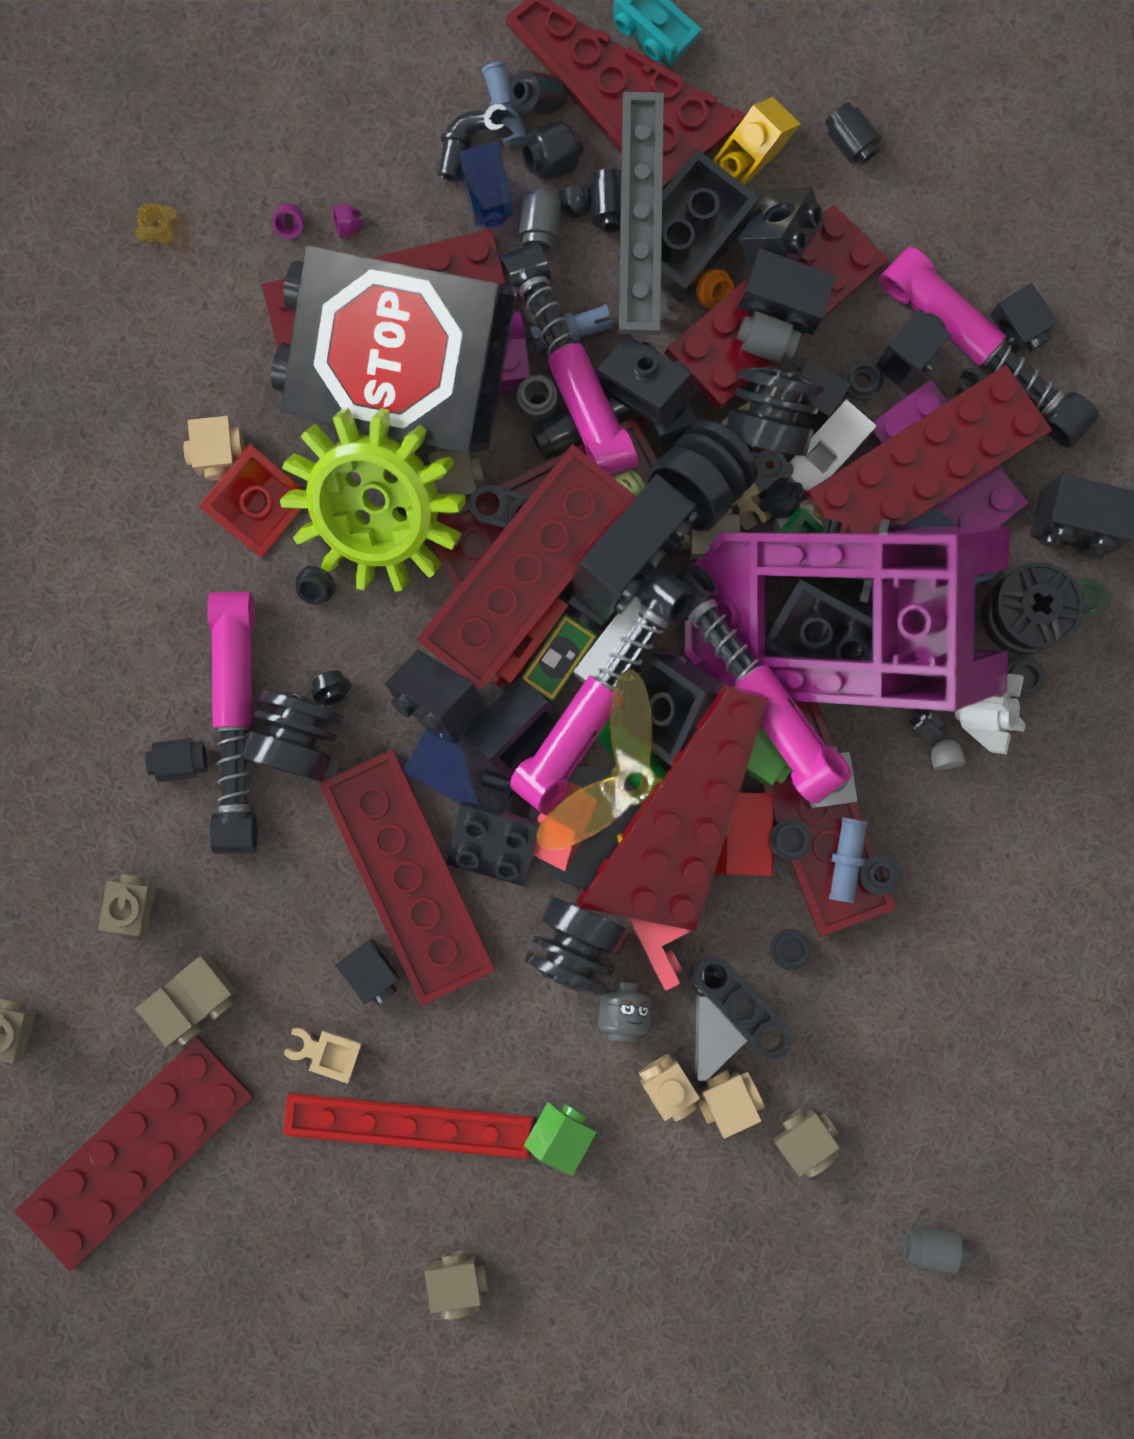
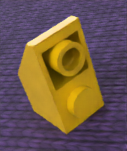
(757, 140)

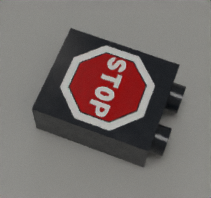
(396, 342)

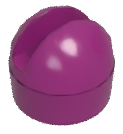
(280, 219)
(346, 220)

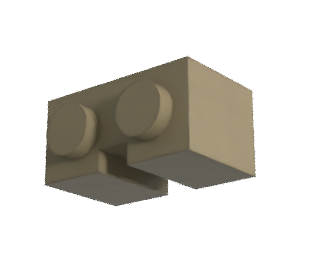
(187, 1001)

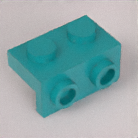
(658, 26)

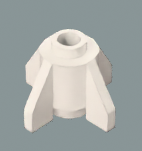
(993, 716)

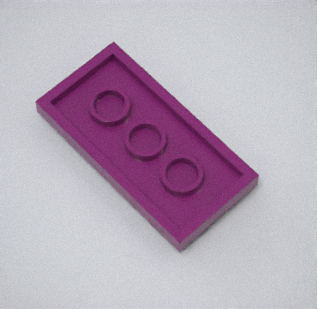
(980, 504)

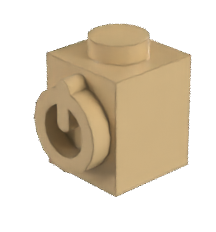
(213, 446)
(669, 1088)
(730, 1102)

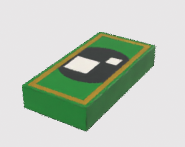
(559, 658)

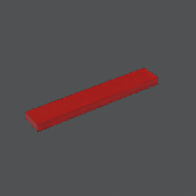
(407, 1125)

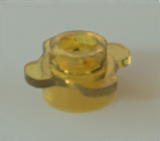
(154, 212)

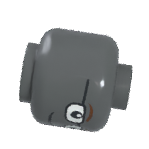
(624, 1013)

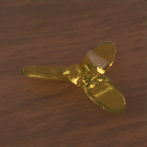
(604, 800)

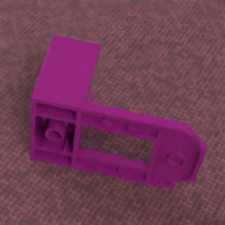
(919, 613)

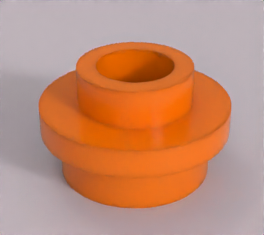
(713, 287)

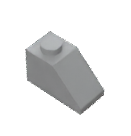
(715, 1036)

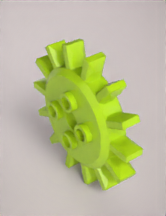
(337, 498)

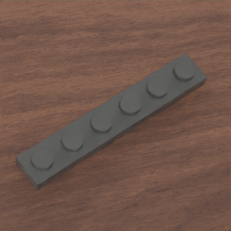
(641, 213)

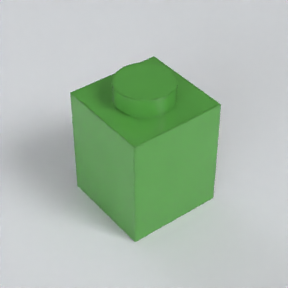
(766, 761)
(560, 1137)

